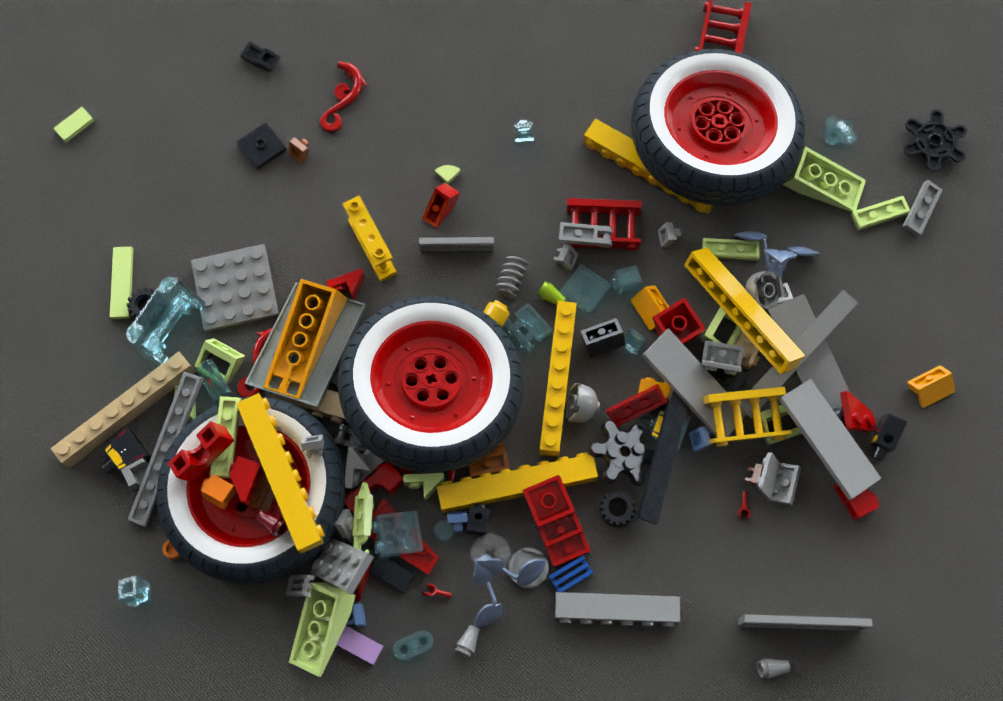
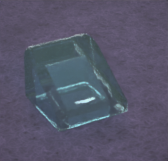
(634, 341)

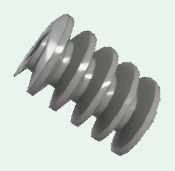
(509, 276)

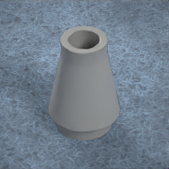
(467, 643)
(771, 667)

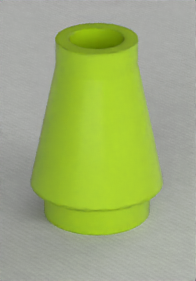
(550, 293)

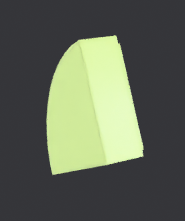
(447, 172)

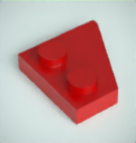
(856, 414)

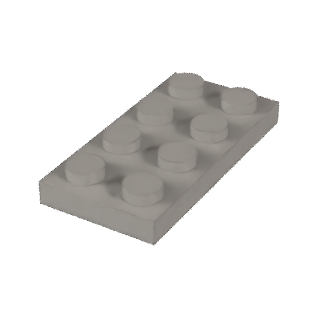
(341, 565)

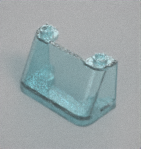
(159, 317)

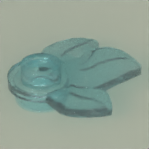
(841, 131)

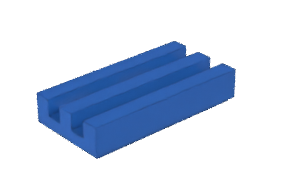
(585, 566)

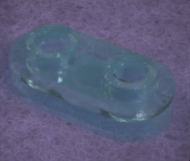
(413, 644)

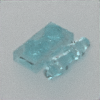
(533, 324)

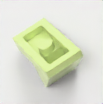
(429, 481)

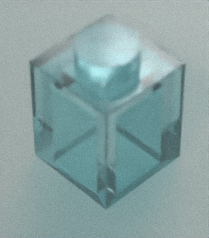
(626, 279)
(134, 591)

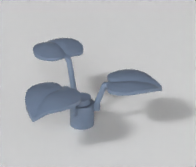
(779, 256)
(489, 568)

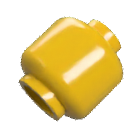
(497, 311)

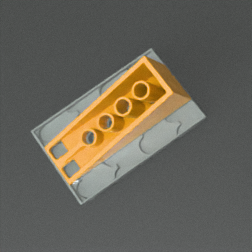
(306, 343)

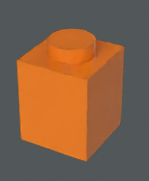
(217, 491)

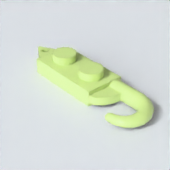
(362, 516)

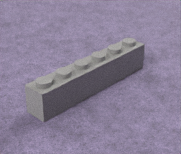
(617, 608)

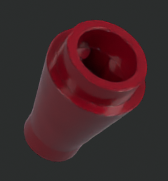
(272, 523)

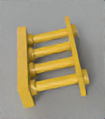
(369, 238)
(754, 398)

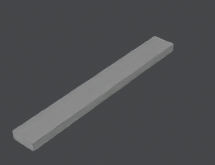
(807, 343)
(173, 425)

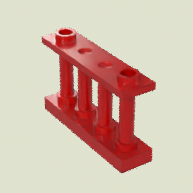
(739, 29)
(612, 208)

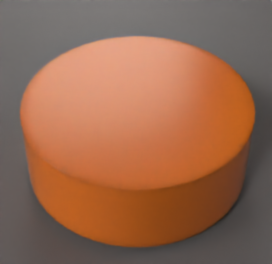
(169, 551)

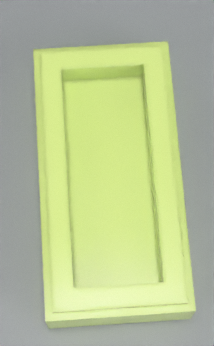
(74, 124)

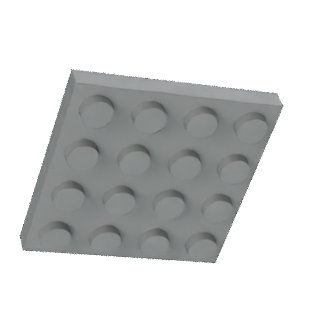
(235, 287)

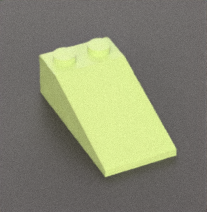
(825, 181)
(320, 626)

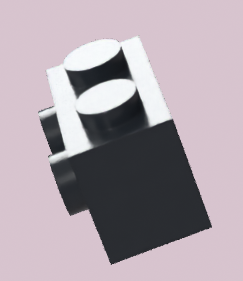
(603, 338)

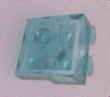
(397, 534)

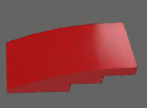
(556, 520)

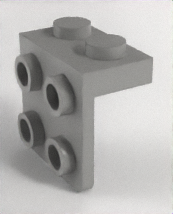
(722, 356)
(778, 480)

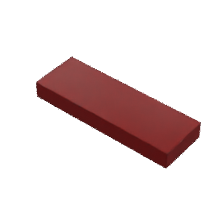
(636, 405)

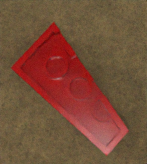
(424, 560)

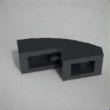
(260, 57)

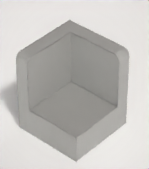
(135, 472)

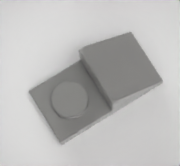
(355, 461)

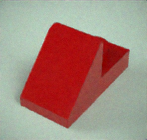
(351, 280)

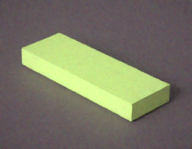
(880, 213)
(732, 248)

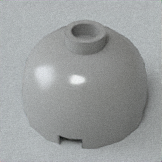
(765, 288)
(582, 404)

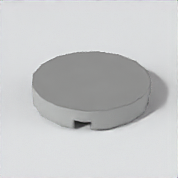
(523, 556)

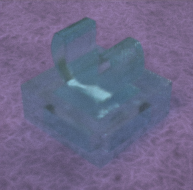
(524, 131)

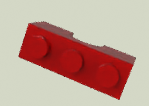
(191, 463)
(384, 477)

